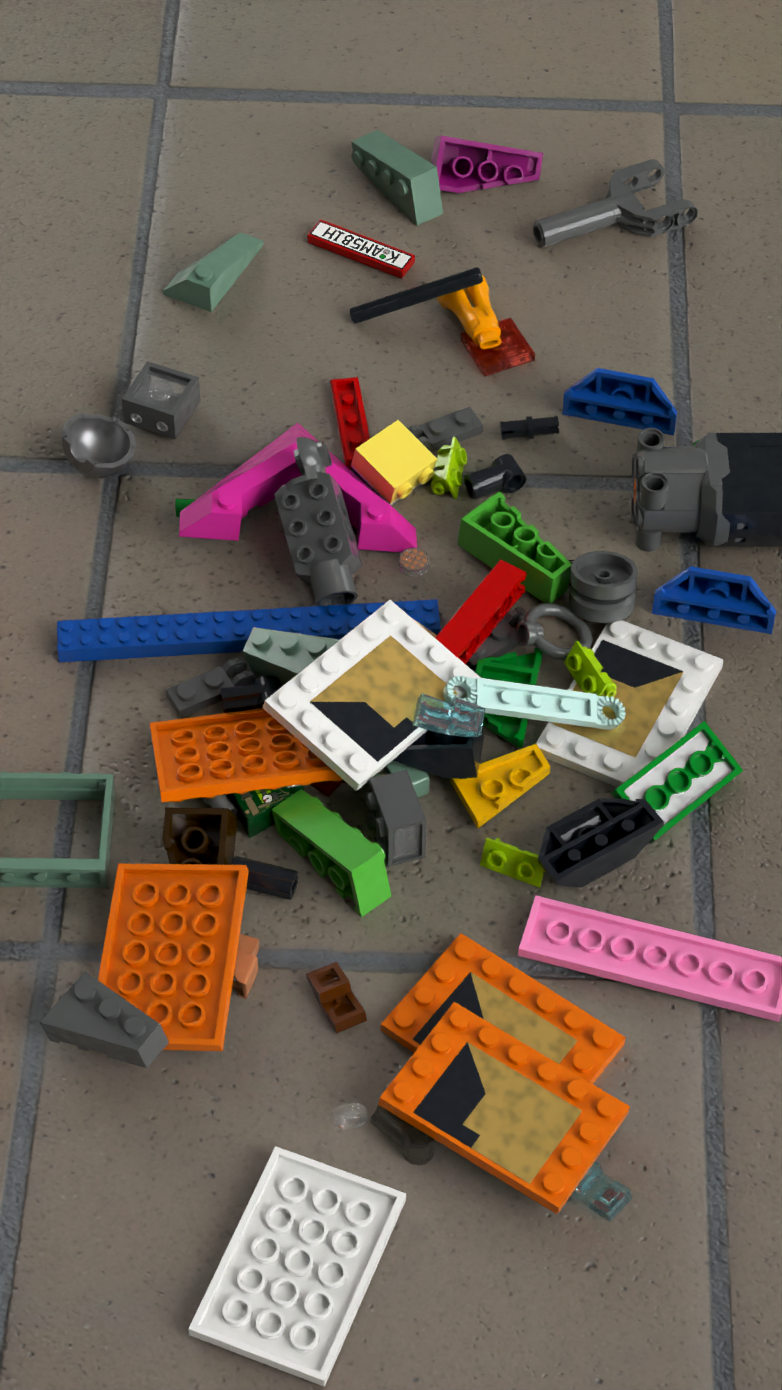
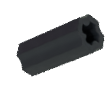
(269, 878)

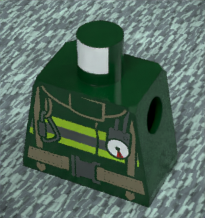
(256, 806)

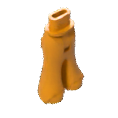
(477, 321)

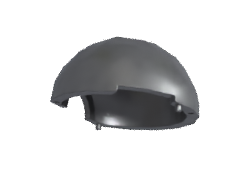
(97, 444)

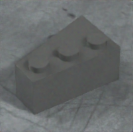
(105, 1023)

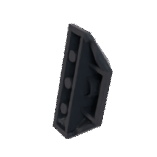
(597, 840)

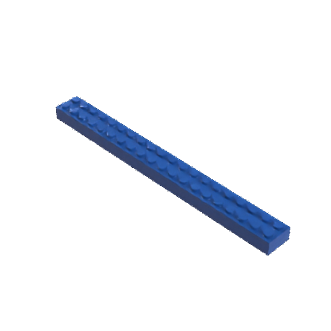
(215, 630)

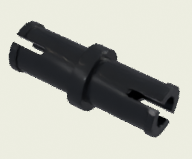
(529, 427)

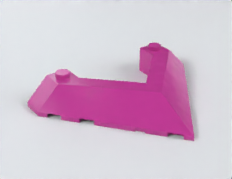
(254, 483)

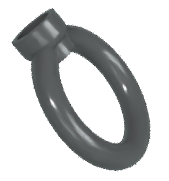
(530, 633)

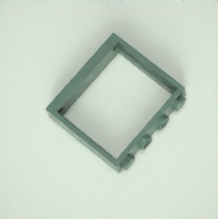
(60, 871)

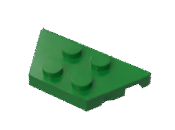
(514, 669)

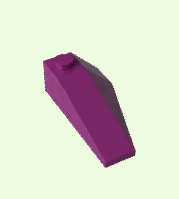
(478, 165)

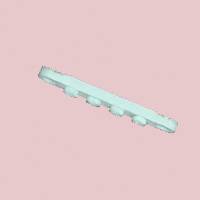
(537, 702)

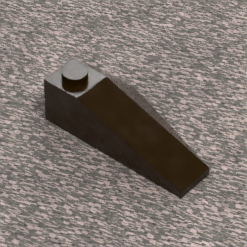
(199, 835)

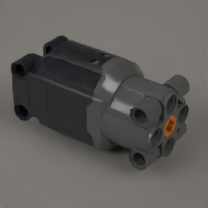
(718, 489)

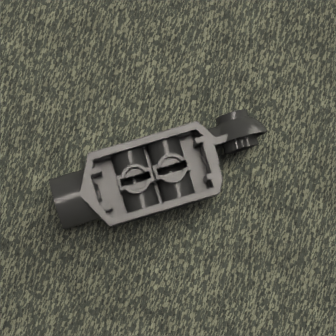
(319, 527)

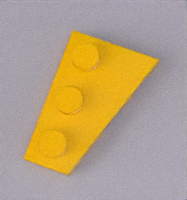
(501, 782)

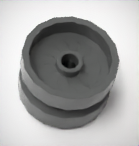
(603, 586)

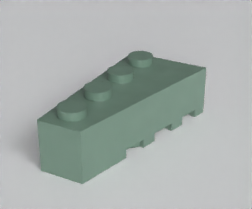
(400, 175)
(283, 652)

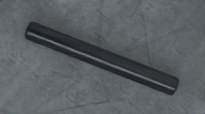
(416, 295)

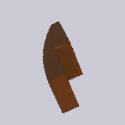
(335, 997)

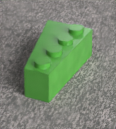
(498, 532)
(334, 850)

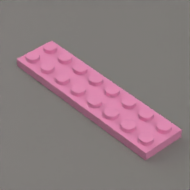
(654, 958)

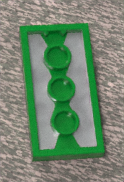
(682, 776)

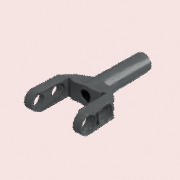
(618, 208)

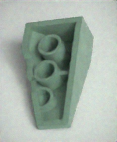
(213, 274)

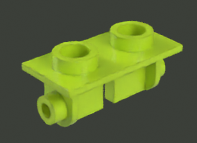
(449, 469)
(587, 672)
(512, 862)

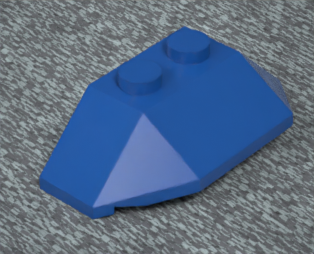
(620, 401)
(716, 600)

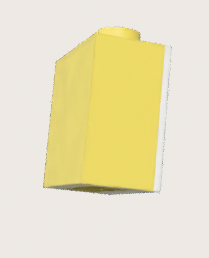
(394, 462)

